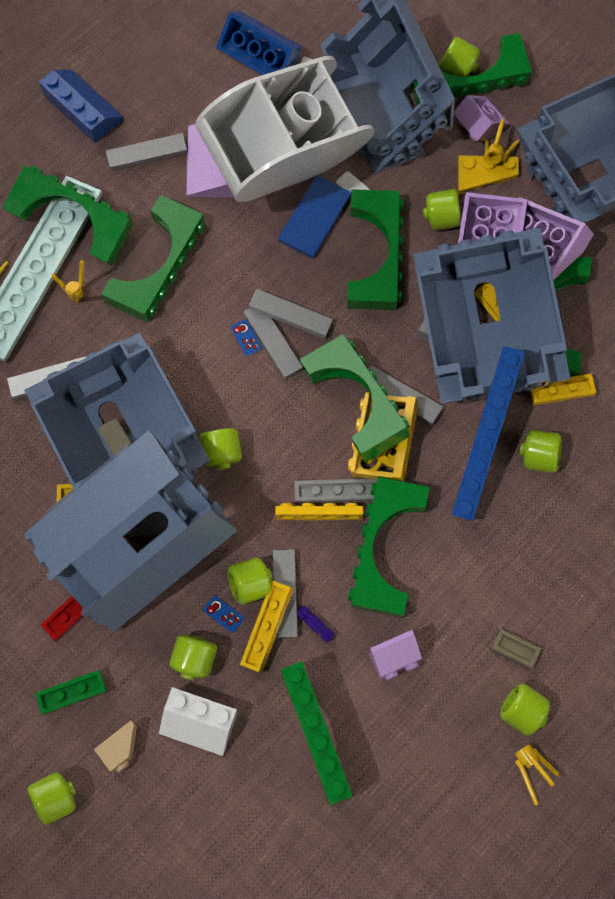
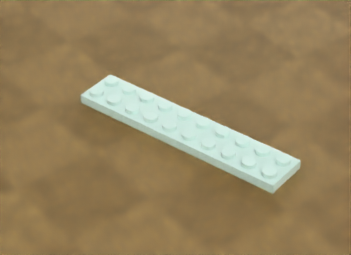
(38, 260)

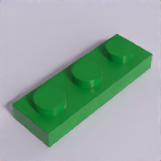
(71, 692)

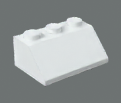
(197, 721)

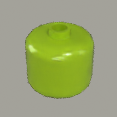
(460, 58)
(443, 209)
(221, 447)
(542, 451)
(249, 580)
(193, 656)
(525, 709)
(52, 798)

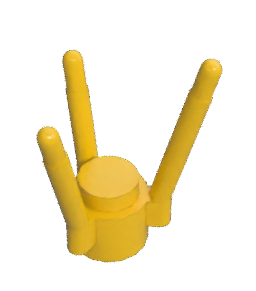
(495, 152)
(73, 289)
(528, 757)

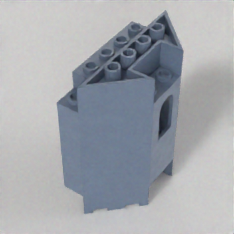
(375, 69)
(569, 137)
(529, 313)
(122, 375)
(84, 532)

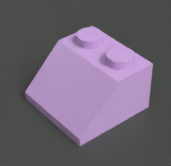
(479, 117)
(395, 655)

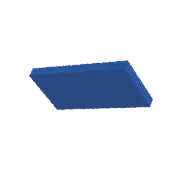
(314, 217)

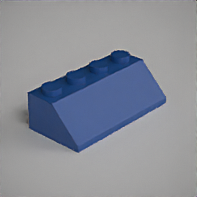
(257, 44)
(80, 103)

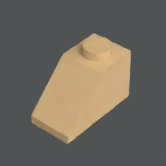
(118, 748)

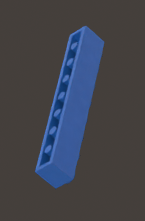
(488, 433)

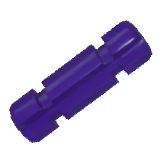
(315, 624)

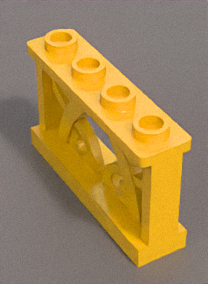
(396, 462)

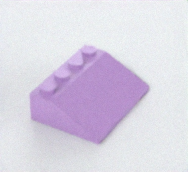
(202, 172)
(491, 216)
(561, 235)

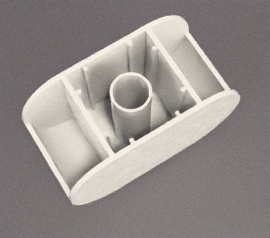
(280, 129)

